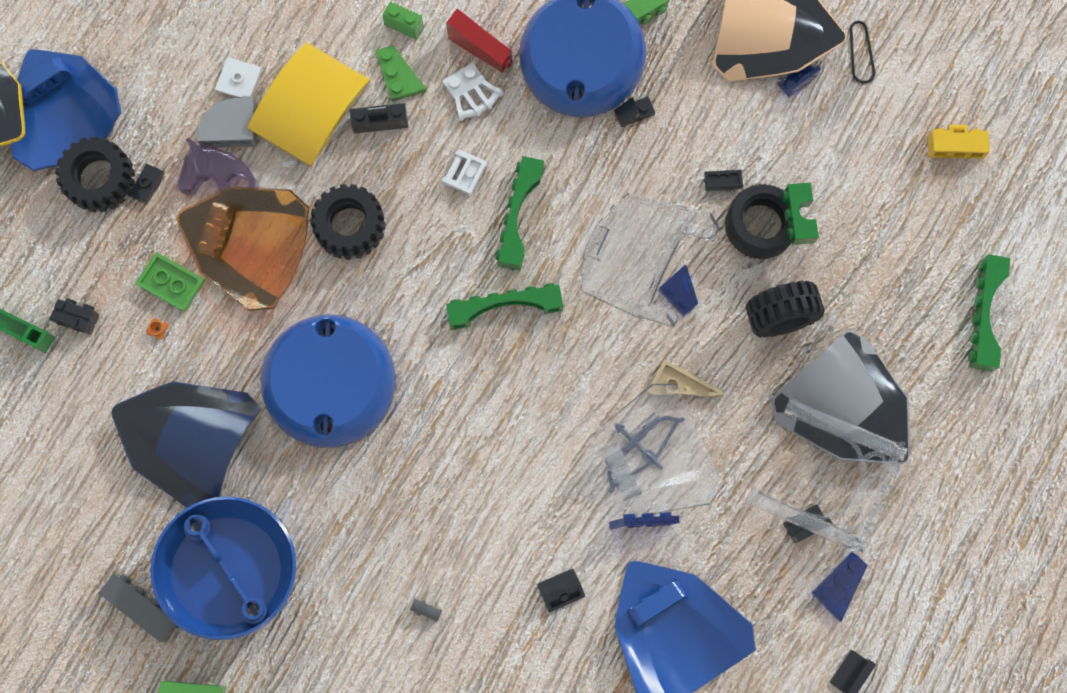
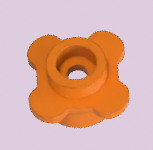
(152, 328)

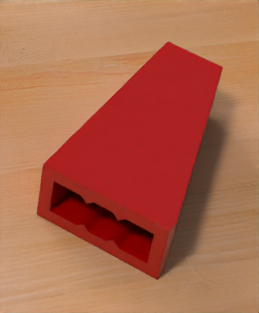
(478, 41)

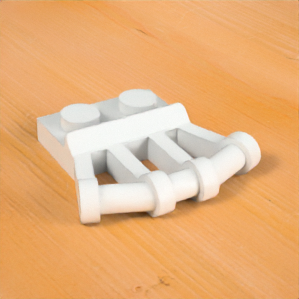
(465, 82)

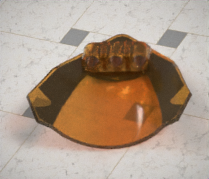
(247, 241)

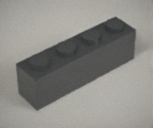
(138, 606)

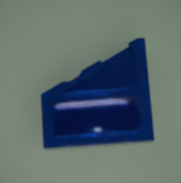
(680, 291)

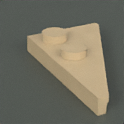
(687, 383)

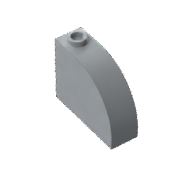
(227, 124)

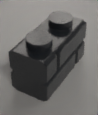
(74, 316)

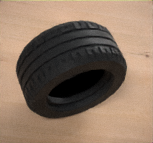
(738, 234)

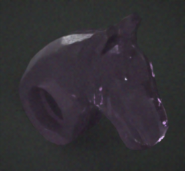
(211, 163)

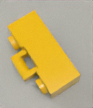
(967, 144)

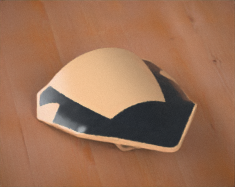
(773, 37)

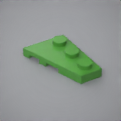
(398, 75)

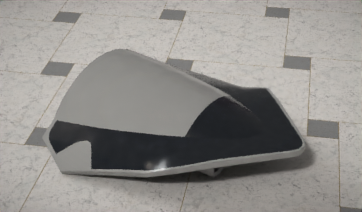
(850, 385)

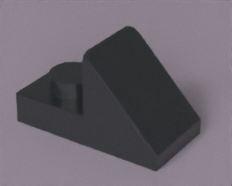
(634, 111)

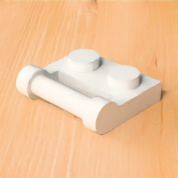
(468, 176)

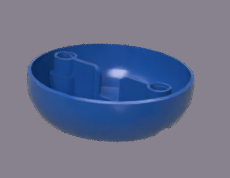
(582, 52)
(328, 379)
(222, 569)

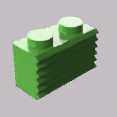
(403, 20)

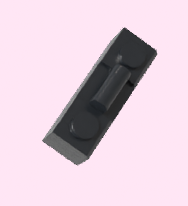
(379, 118)

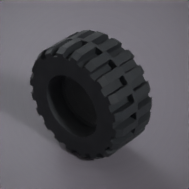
(78, 158)
(342, 199)
(784, 308)

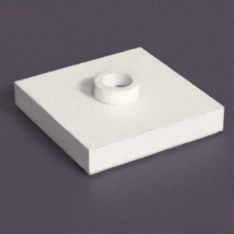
(238, 79)

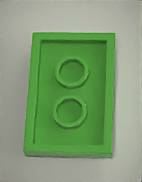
(170, 282)

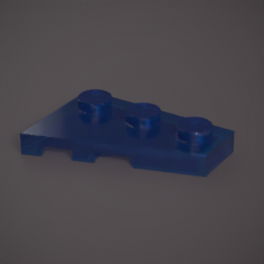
(840, 585)

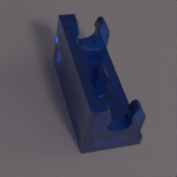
(798, 80)

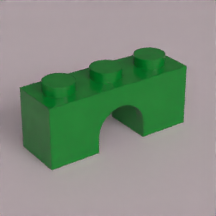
(800, 229)

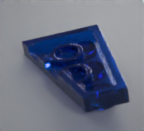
(647, 519)

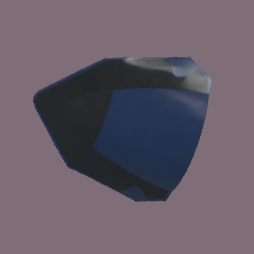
(184, 436)

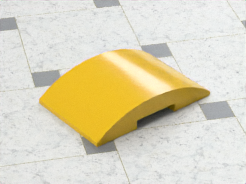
(307, 103)

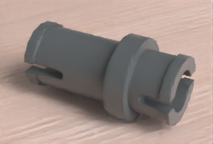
(426, 610)

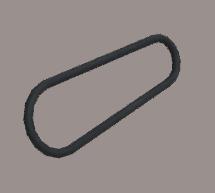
(852, 52)

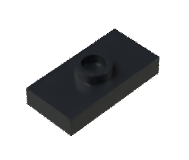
(723, 180)
(146, 183)

